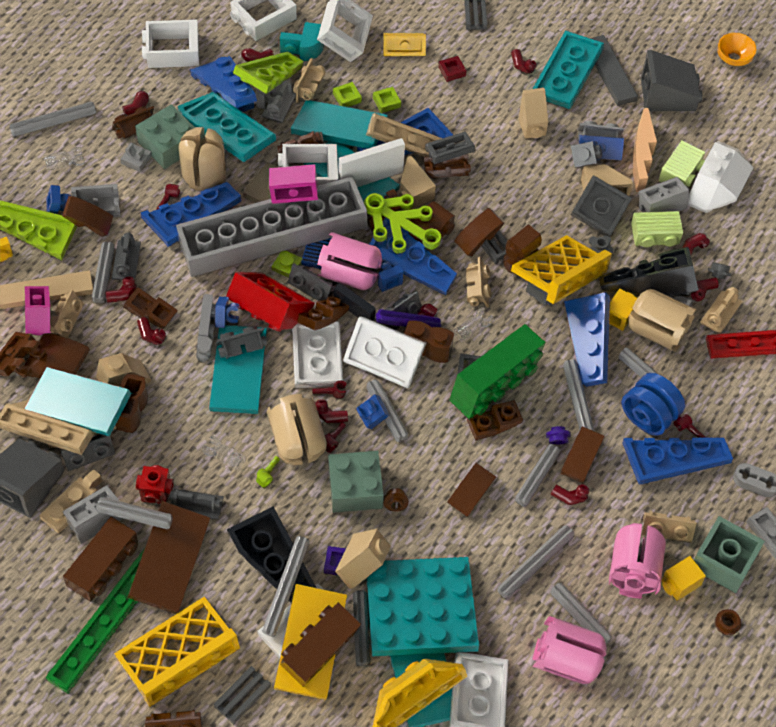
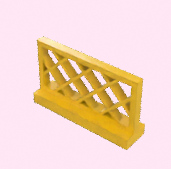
(574, 277)
(192, 663)

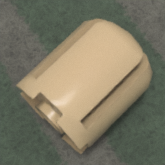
(202, 160)
(661, 318)
(297, 423)

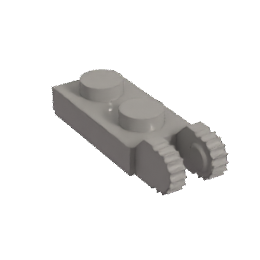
(205, 329)

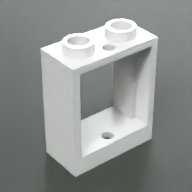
(258, 29)
(171, 30)
(337, 40)
(311, 154)

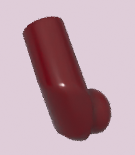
(250, 54)
(522, 65)
(697, 240)
(703, 287)
(124, 292)
(147, 334)
(572, 497)

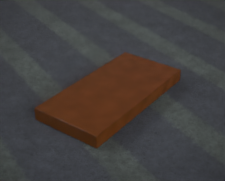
(169, 559)

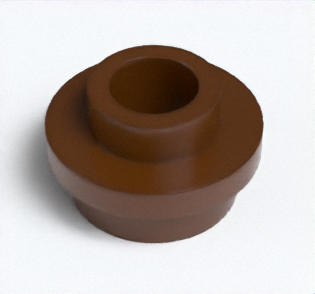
(396, 500)
(730, 615)

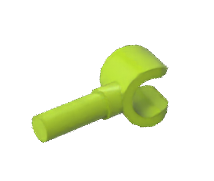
(263, 475)

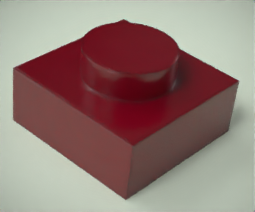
(452, 68)

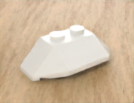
(720, 178)

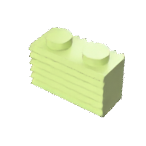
(683, 164)
(657, 228)

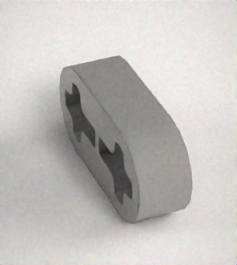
(756, 479)

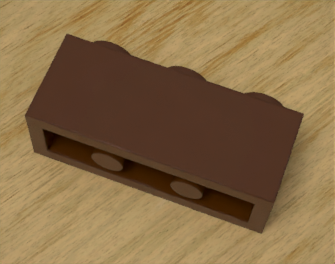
(101, 559)
(319, 643)

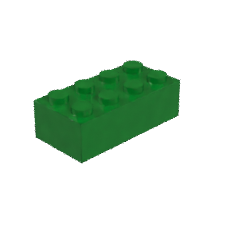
(497, 372)

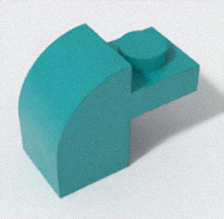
(303, 44)

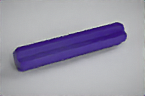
(401, 318)

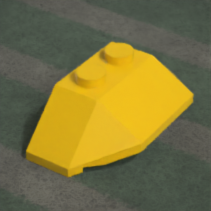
(415, 690)

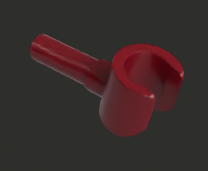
(171, 190)
(428, 310)
(333, 390)
(685, 421)
(332, 444)

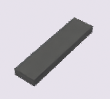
(614, 75)

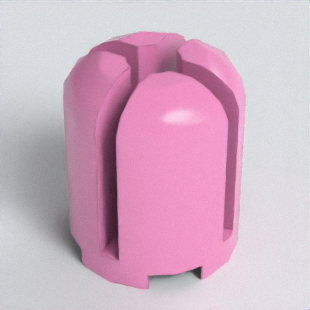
(345, 272)
(625, 565)
(570, 651)

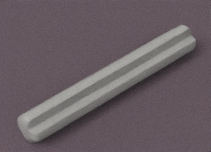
(52, 119)
(577, 394)
(535, 562)
(285, 586)

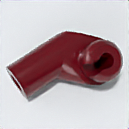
(141, 99)
(328, 415)

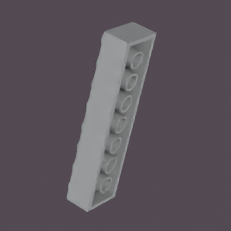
(270, 228)

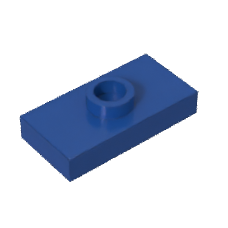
(611, 147)

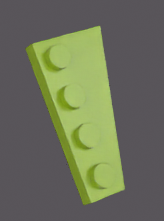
(269, 71)

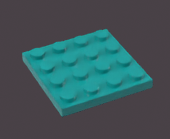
(422, 607)

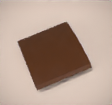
(60, 354)

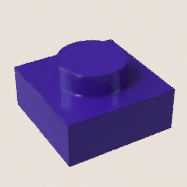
(332, 559)

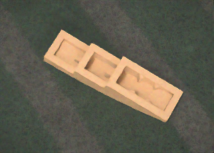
(643, 150)

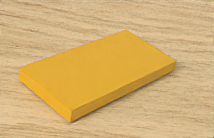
(304, 610)

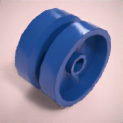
(653, 404)

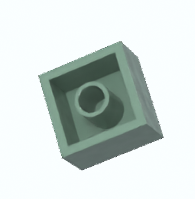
(163, 134)
(355, 481)
(728, 554)

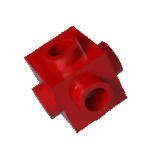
(154, 484)

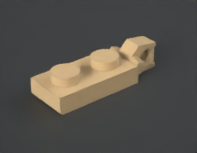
(73, 494)

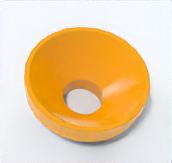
(738, 44)

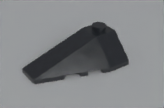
(669, 275)
(267, 547)

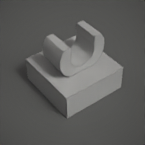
(263, 99)
(135, 157)

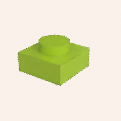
(347, 95)
(386, 99)
(284, 263)

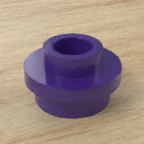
(558, 435)

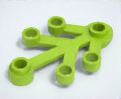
(400, 219)

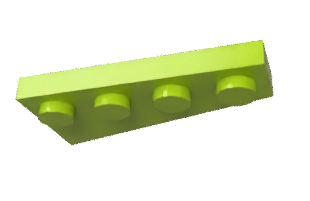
(37, 227)

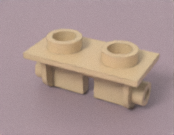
(309, 81)
(478, 275)
(722, 310)
(68, 312)
(672, 528)

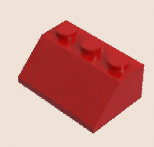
(268, 299)

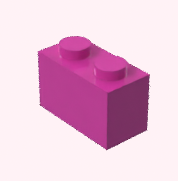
(293, 184)
(37, 310)

